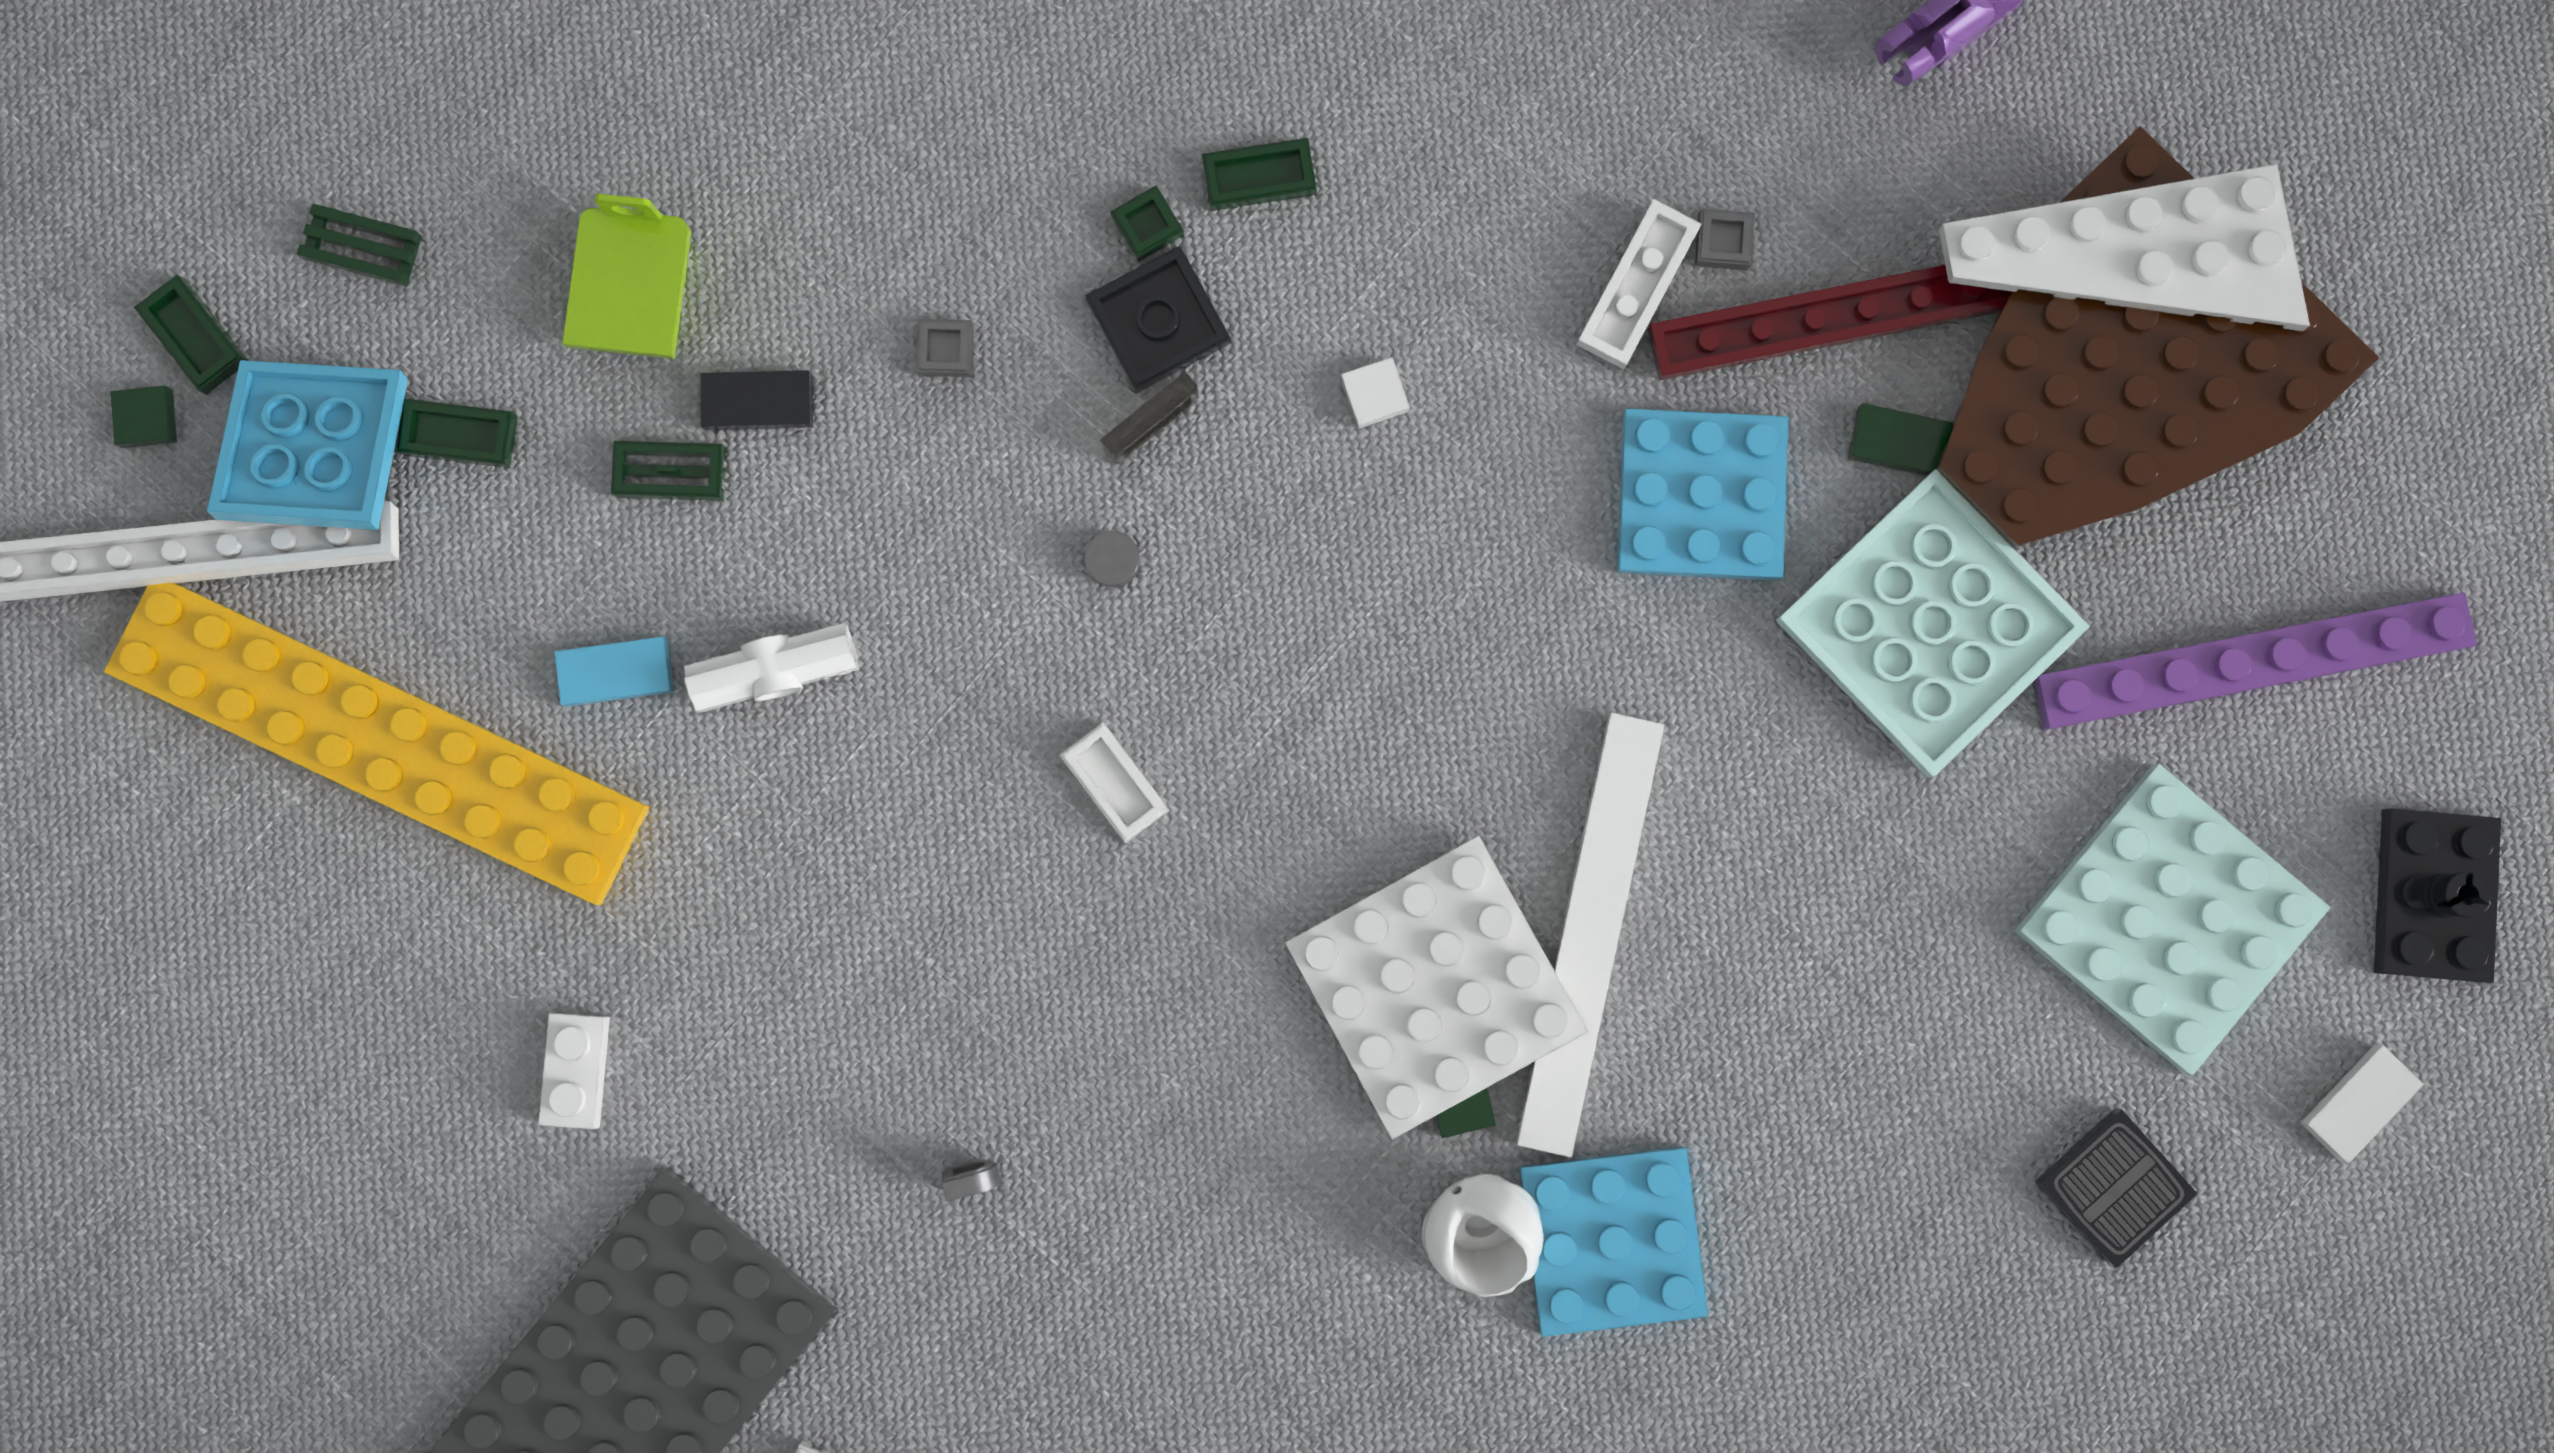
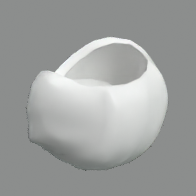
(1484, 1235)

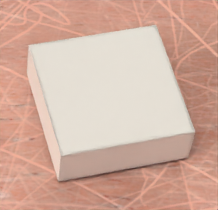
(1375, 392)

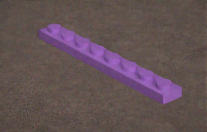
(2254, 661)

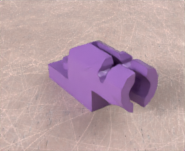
(1939, 33)

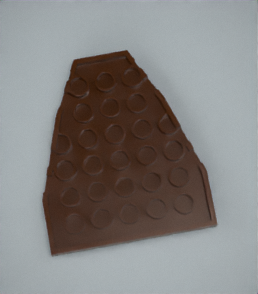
(2113, 406)

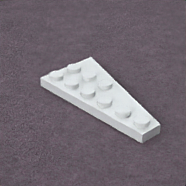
(2168, 248)

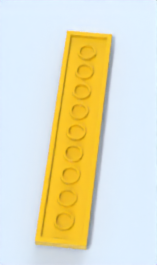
(377, 740)

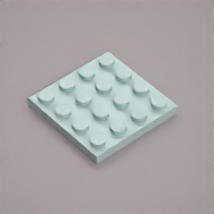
(1932, 624)
(2172, 919)

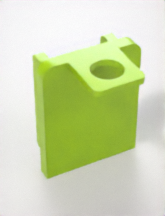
(627, 279)

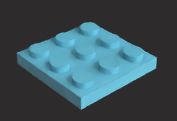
(308, 445)
(1702, 494)
(1616, 1242)

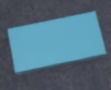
(614, 671)

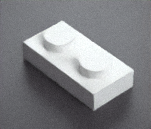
(574, 1071)

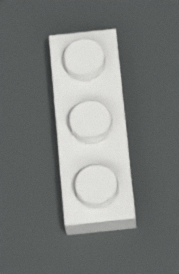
(1638, 284)

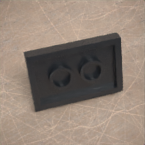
(2437, 895)

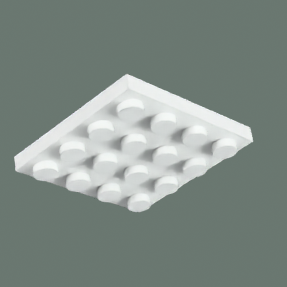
(1436, 987)

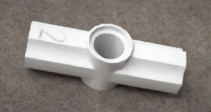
(771, 667)

